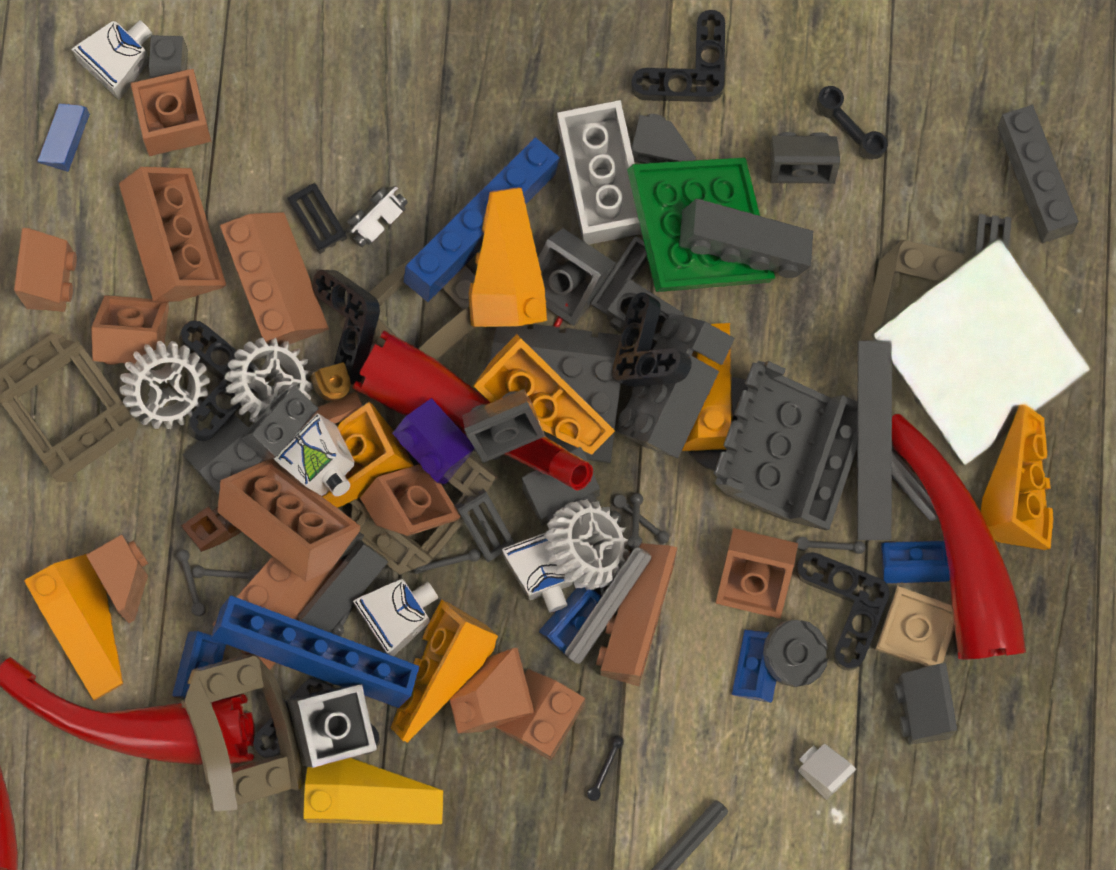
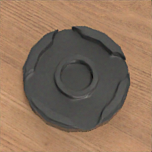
(795, 653)

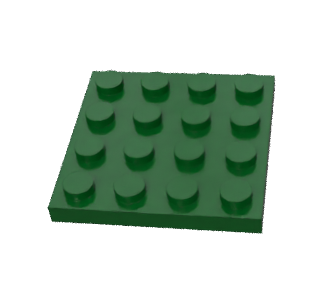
(659, 198)

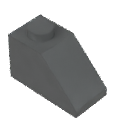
(167, 55)
(659, 142)

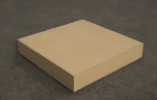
(917, 628)

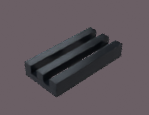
(329, 240)

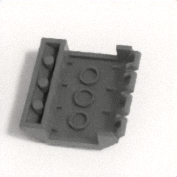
(582, 363)
(788, 448)

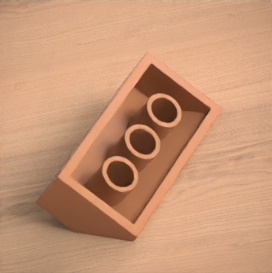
(171, 233)
(274, 277)
(286, 518)
(282, 591)
(637, 619)

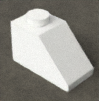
(825, 769)

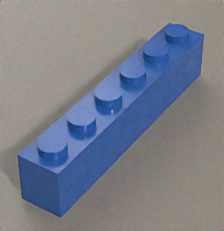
(463, 234)
(314, 651)

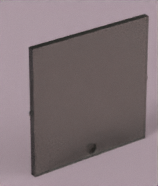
(980, 351)

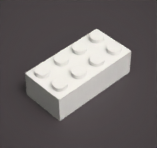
(597, 165)

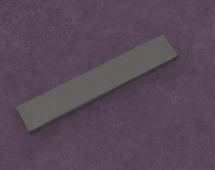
(874, 439)

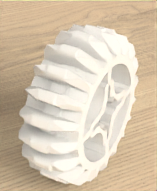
(274, 356)
(154, 409)
(586, 544)

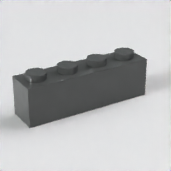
(1037, 174)
(746, 238)

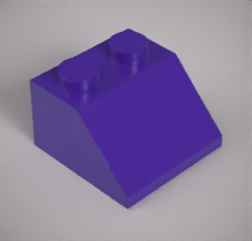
(434, 441)

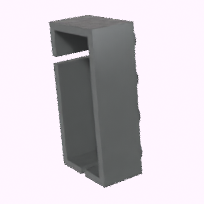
(665, 413)

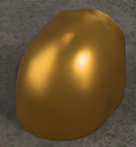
(331, 382)

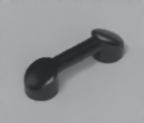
(829, 105)

